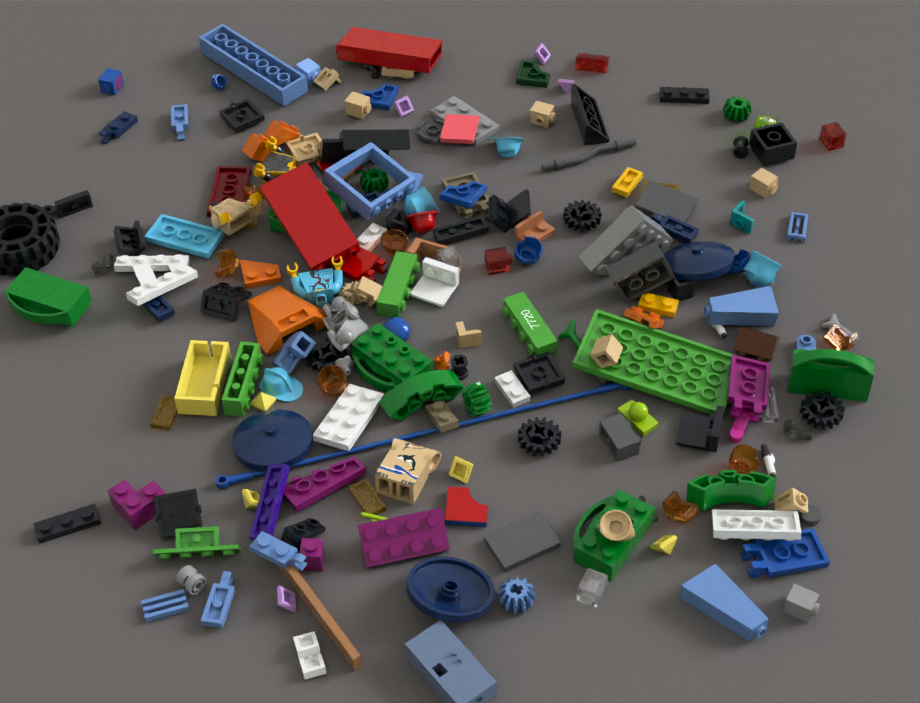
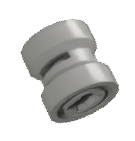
(191, 580)

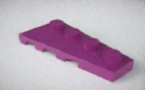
(309, 489)

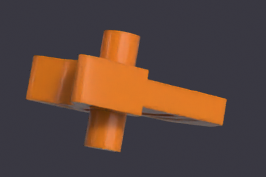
(441, 361)

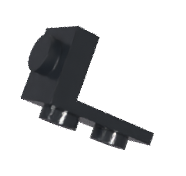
(305, 529)

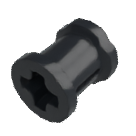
(737, 150)
(459, 365)

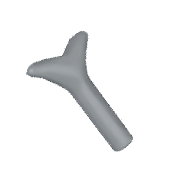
(833, 319)

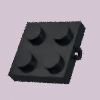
(242, 115)
(539, 373)
(177, 511)

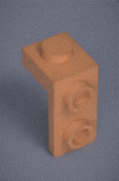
(424, 247)

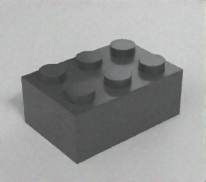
(640, 272)

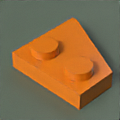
(259, 273)
(651, 319)

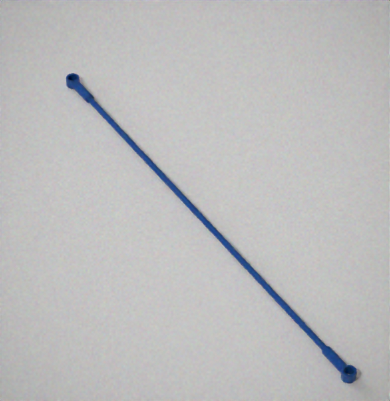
(250, 475)

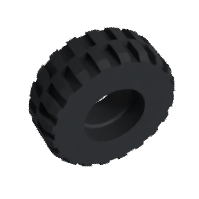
(38, 242)

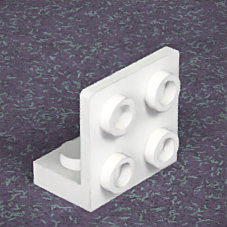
(436, 283)

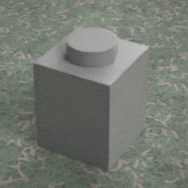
(802, 603)

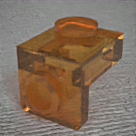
(227, 264)
(838, 338)
(679, 510)

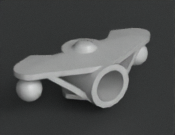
(343, 323)

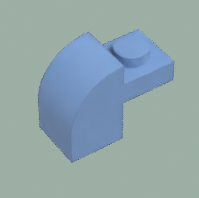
(293, 350)

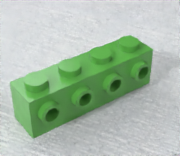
(242, 379)

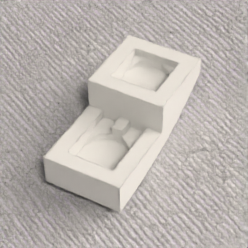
(309, 655)

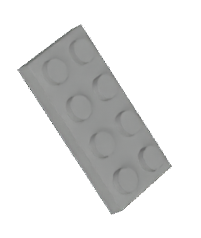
(457, 107)

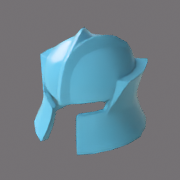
(419, 202)
(761, 270)

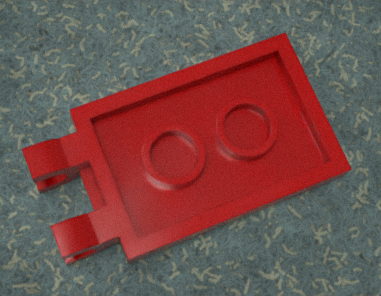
(362, 265)

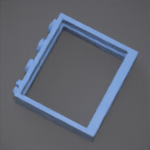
(367, 209)

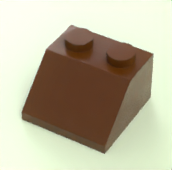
(756, 343)

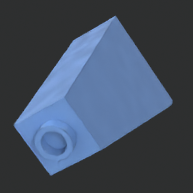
(743, 308)
(725, 603)

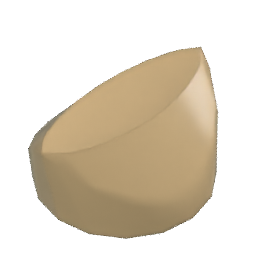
(616, 526)

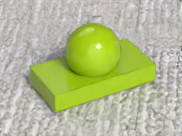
(638, 416)

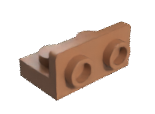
(534, 227)

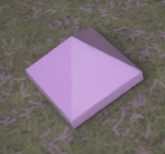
(542, 54)
(566, 85)
(404, 106)
(286, 599)

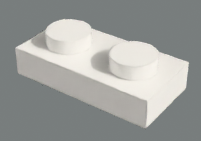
(371, 237)
(512, 389)

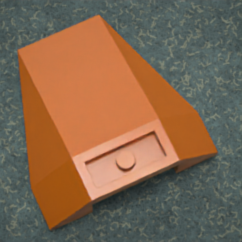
(279, 314)

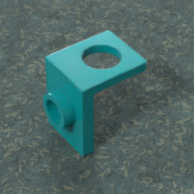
(740, 220)

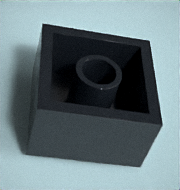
(772, 143)

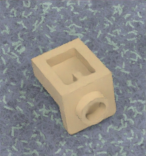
(327, 78)
(791, 501)

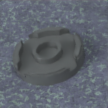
(430, 131)

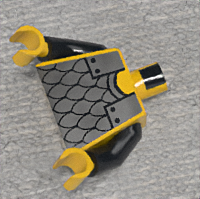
(276, 163)

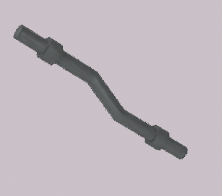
(559, 163)

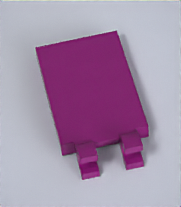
(748, 386)

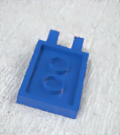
(785, 557)

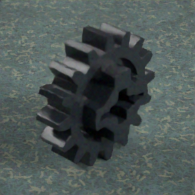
(582, 215)
(323, 355)
(822, 410)
(539, 436)

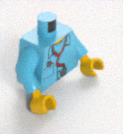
(318, 285)

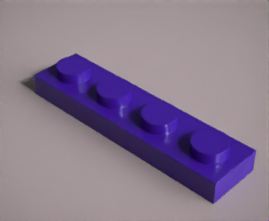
(270, 500)

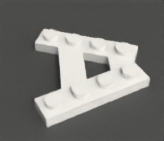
(150, 286)

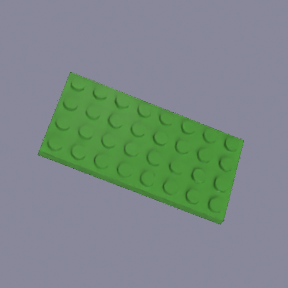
(659, 363)

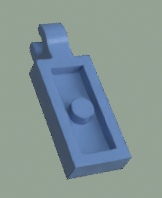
(179, 120)
(277, 551)
(219, 602)

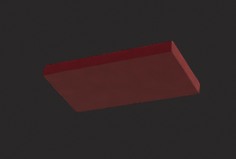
(229, 184)

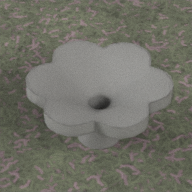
(345, 364)

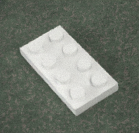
(348, 417)
(756, 524)

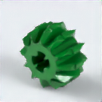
(737, 109)
(374, 180)
(476, 399)

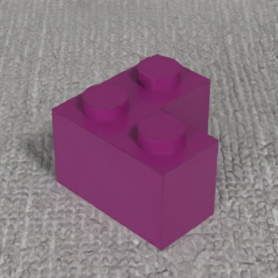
(133, 505)

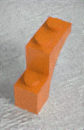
(255, 144)

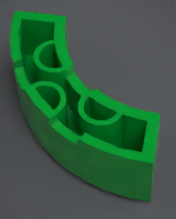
(422, 387)
(730, 488)

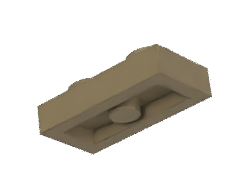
(442, 416)

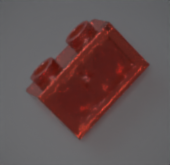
(592, 63)

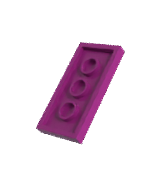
(403, 537)

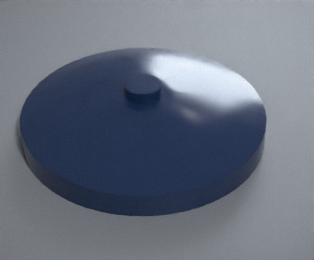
(700, 260)
(272, 439)
(450, 589)

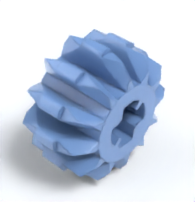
(516, 595)

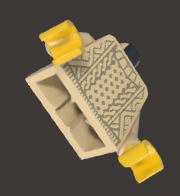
(232, 214)

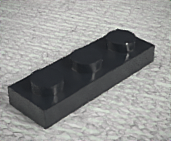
(684, 95)
(460, 230)
(67, 523)

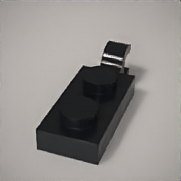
(70, 204)

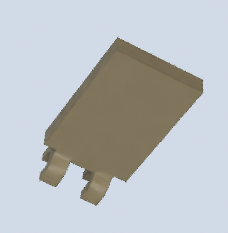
(481, 205)

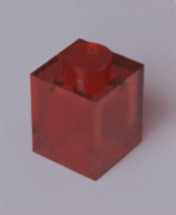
(832, 136)
(497, 260)

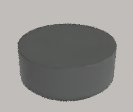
(812, 517)

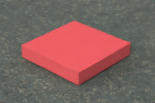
(459, 129)

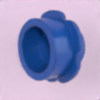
(221, 80)

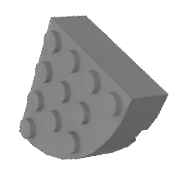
(623, 237)

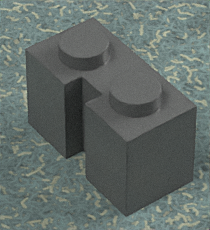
(618, 434)

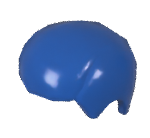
(528, 251)
(741, 260)
(398, 327)

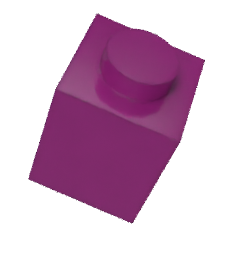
(314, 553)

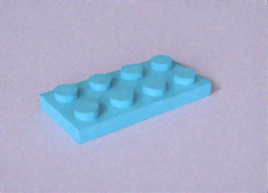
(184, 236)

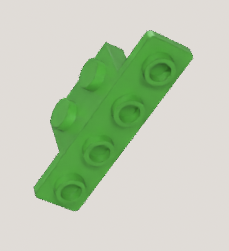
(197, 541)

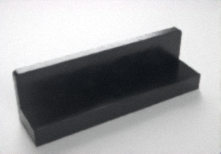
(383, 139)

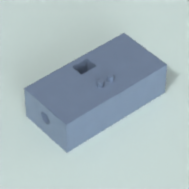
(449, 666)

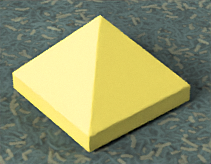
(262, 401)
(460, 469)
(250, 499)
(664, 544)

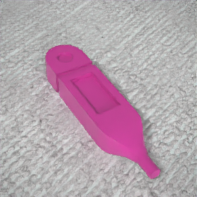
(740, 425)

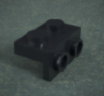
(129, 240)

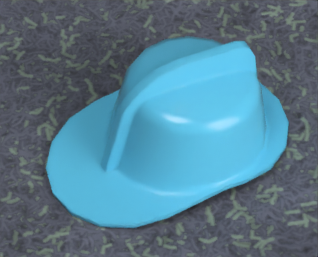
(508, 145)
(280, 385)

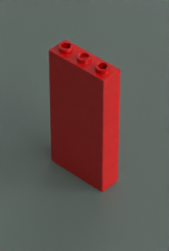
(389, 49)
(310, 218)

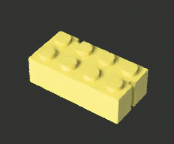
(203, 378)

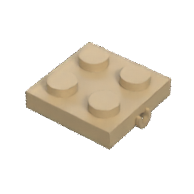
(305, 149)

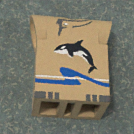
(405, 470)

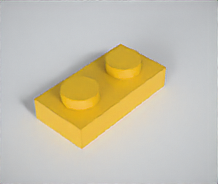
(627, 182)
(658, 304)

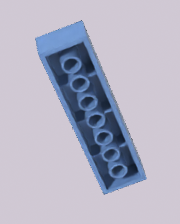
(253, 64)

